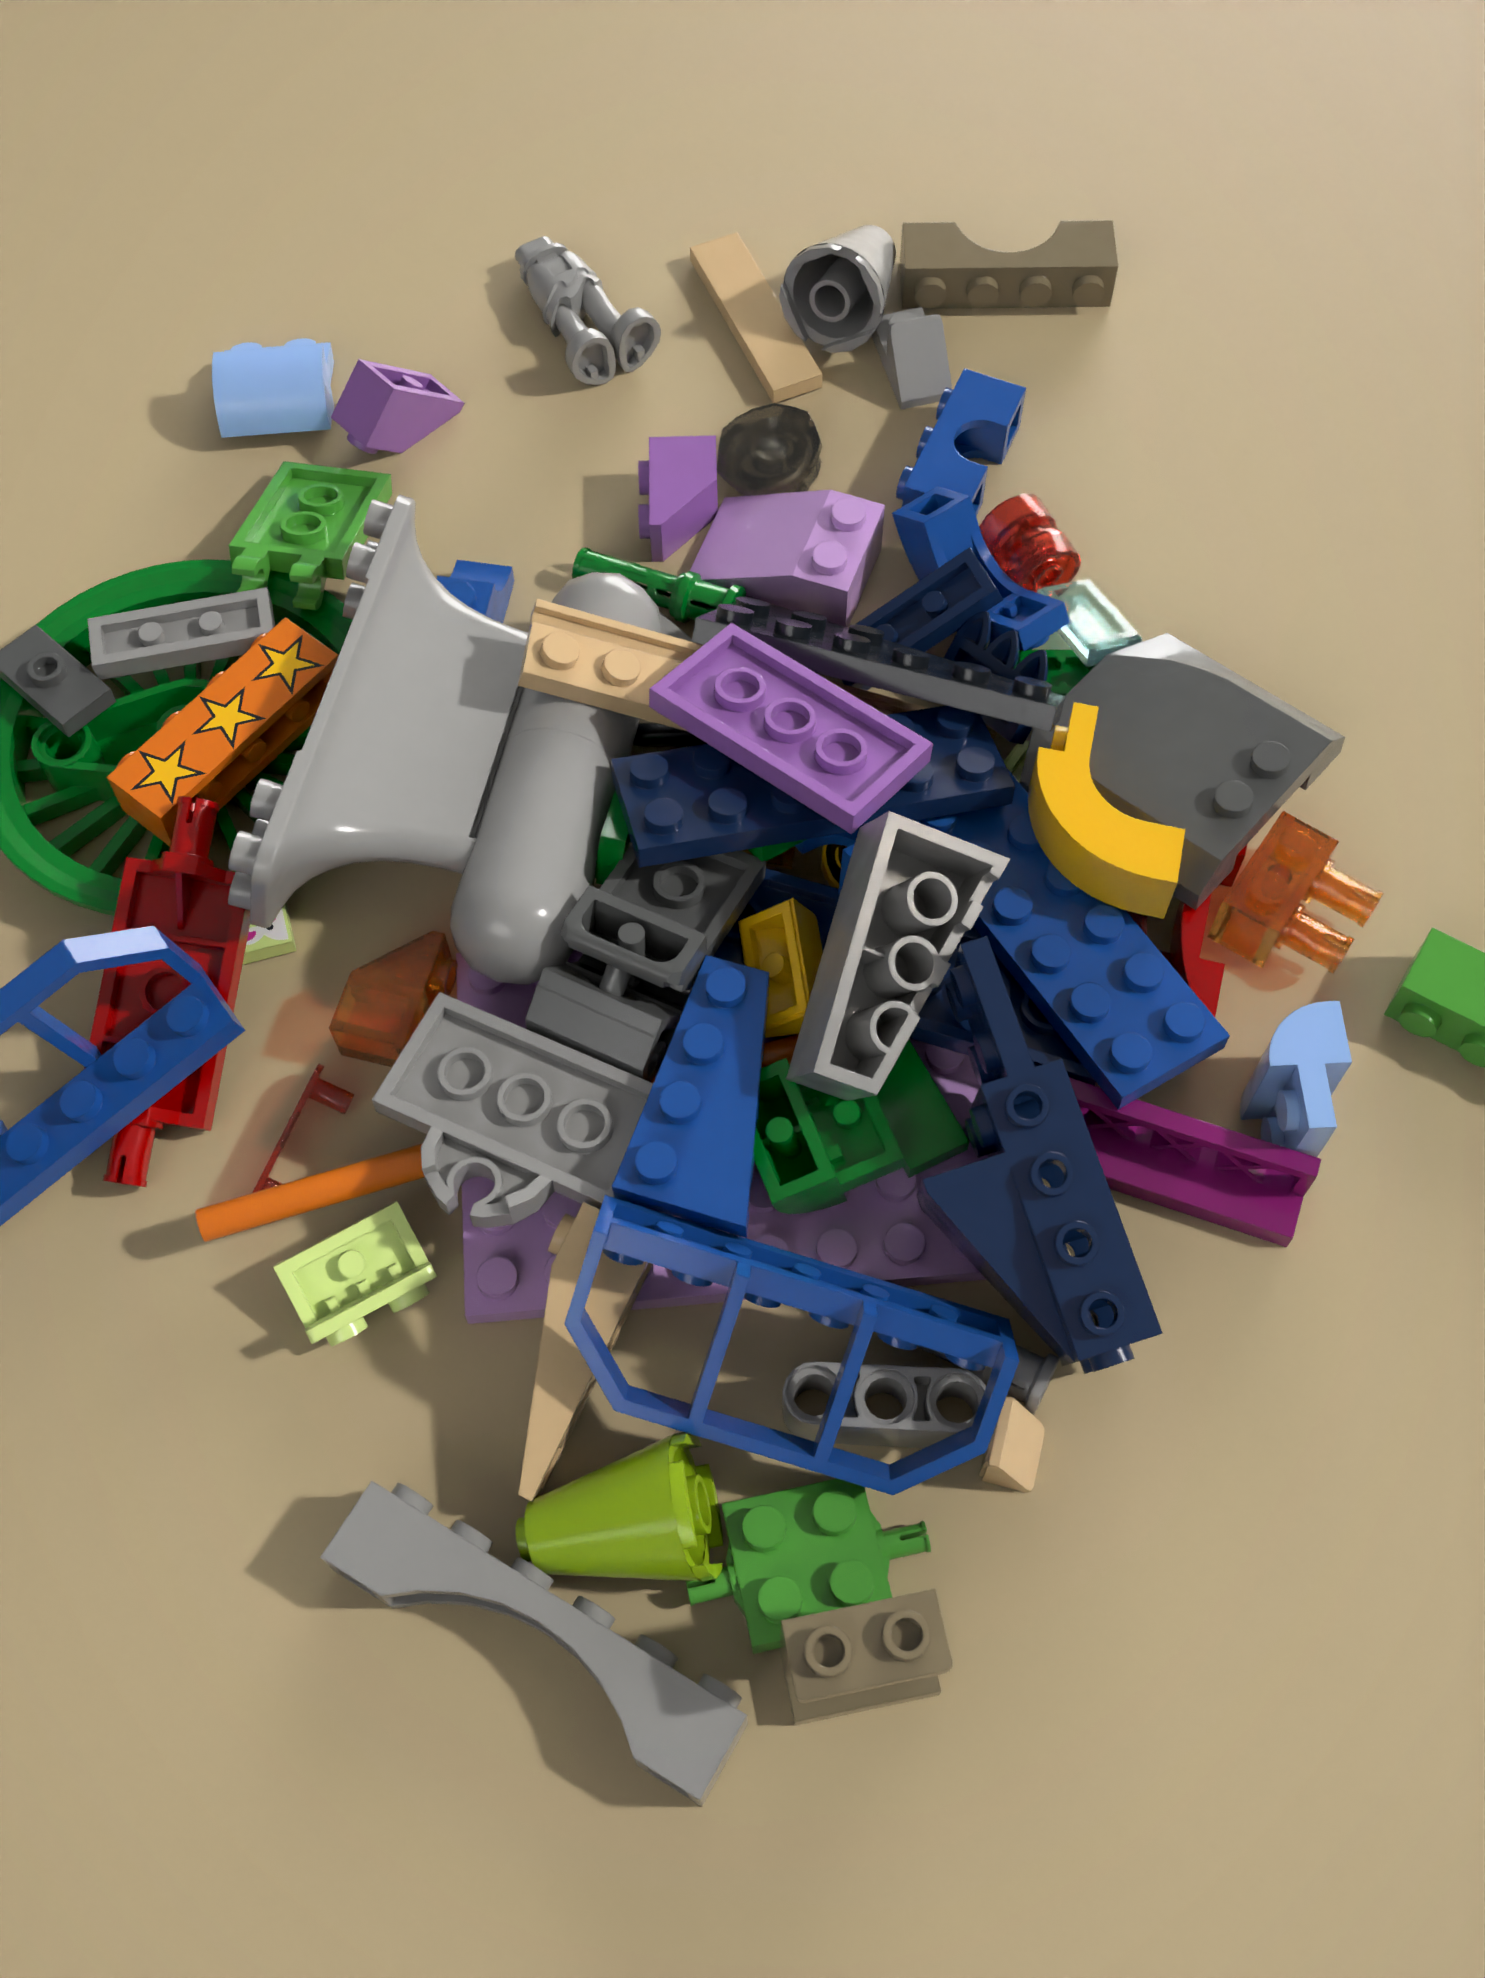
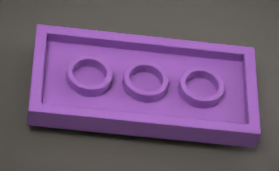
(791, 727)

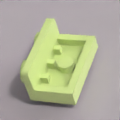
(355, 1274)

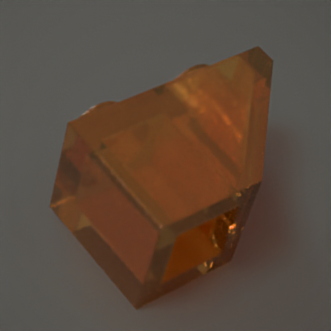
(390, 998)

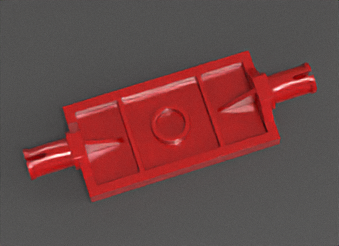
(190, 906)

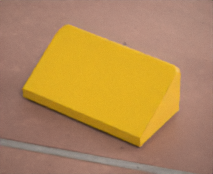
(789, 947)

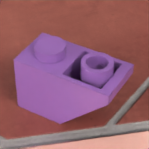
(680, 491)

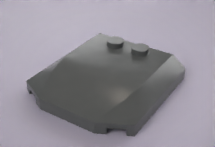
(1193, 751)

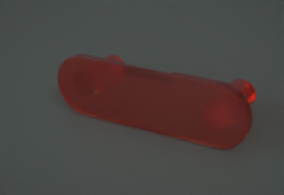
(319, 1091)

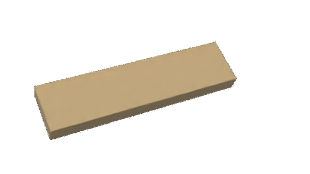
(755, 318)

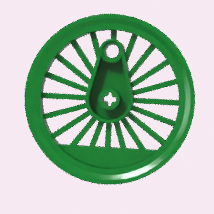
(80, 763)

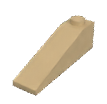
(562, 1373)

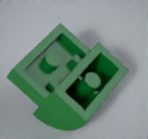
(818, 1144)

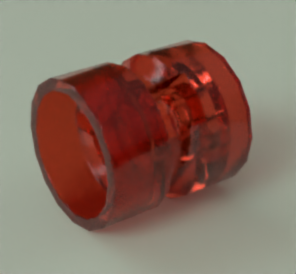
(1028, 544)

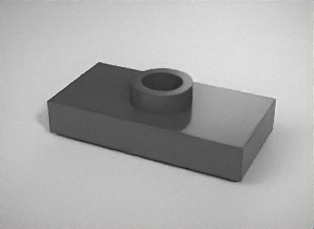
(53, 681)

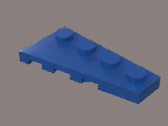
(702, 1112)

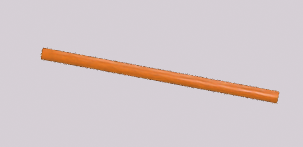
(350, 1181)

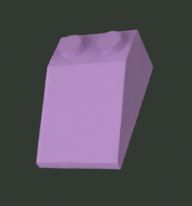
(795, 549)

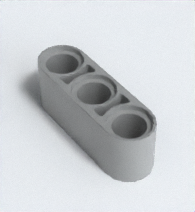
(914, 1387)

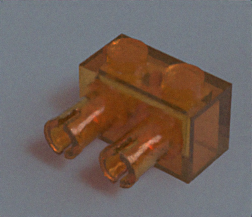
(1270, 894)

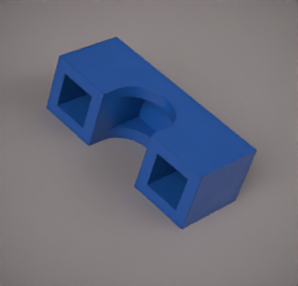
(973, 422)

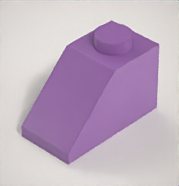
(392, 407)

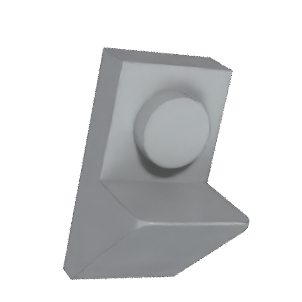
(914, 356)

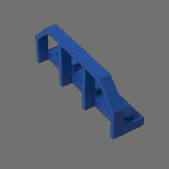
(114, 1084)
(833, 1299)

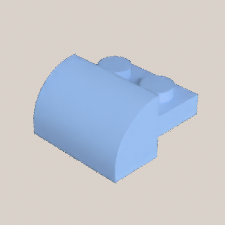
(273, 388)
(1298, 1077)

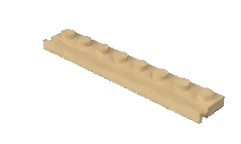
(617, 663)

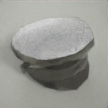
(770, 451)

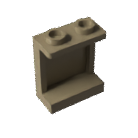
(864, 1656)

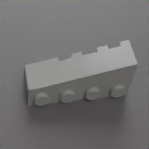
(887, 948)

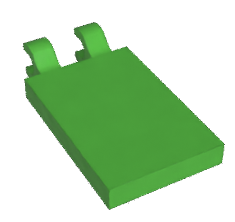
(306, 527)

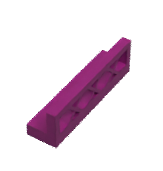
(1198, 1166)

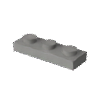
(178, 633)

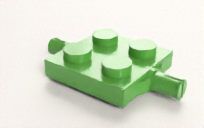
(805, 1556)

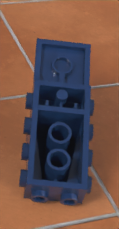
(1036, 1189)

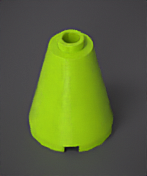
(629, 1519)

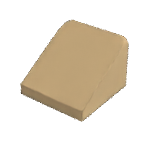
(1013, 1449)

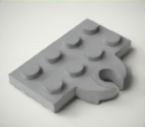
(509, 1112)

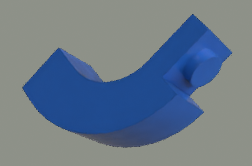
(944, 525)

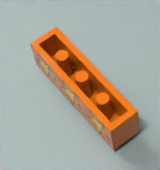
(227, 729)

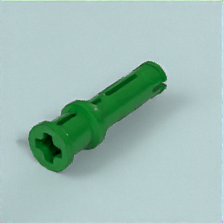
(682, 595)

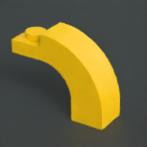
(1089, 840)

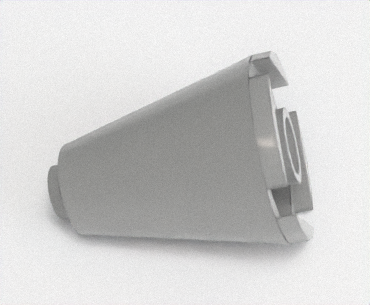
(839, 288)

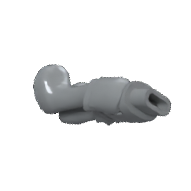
(565, 293)

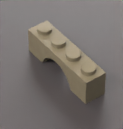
(953, 272)

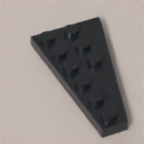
(867, 659)

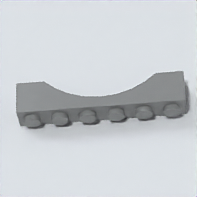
(409, 1559)

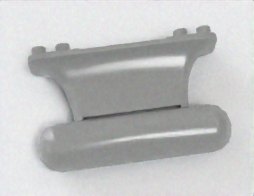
(446, 760)

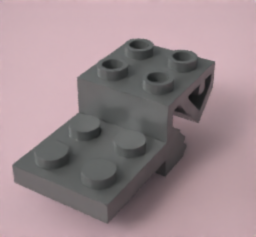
(640, 955)

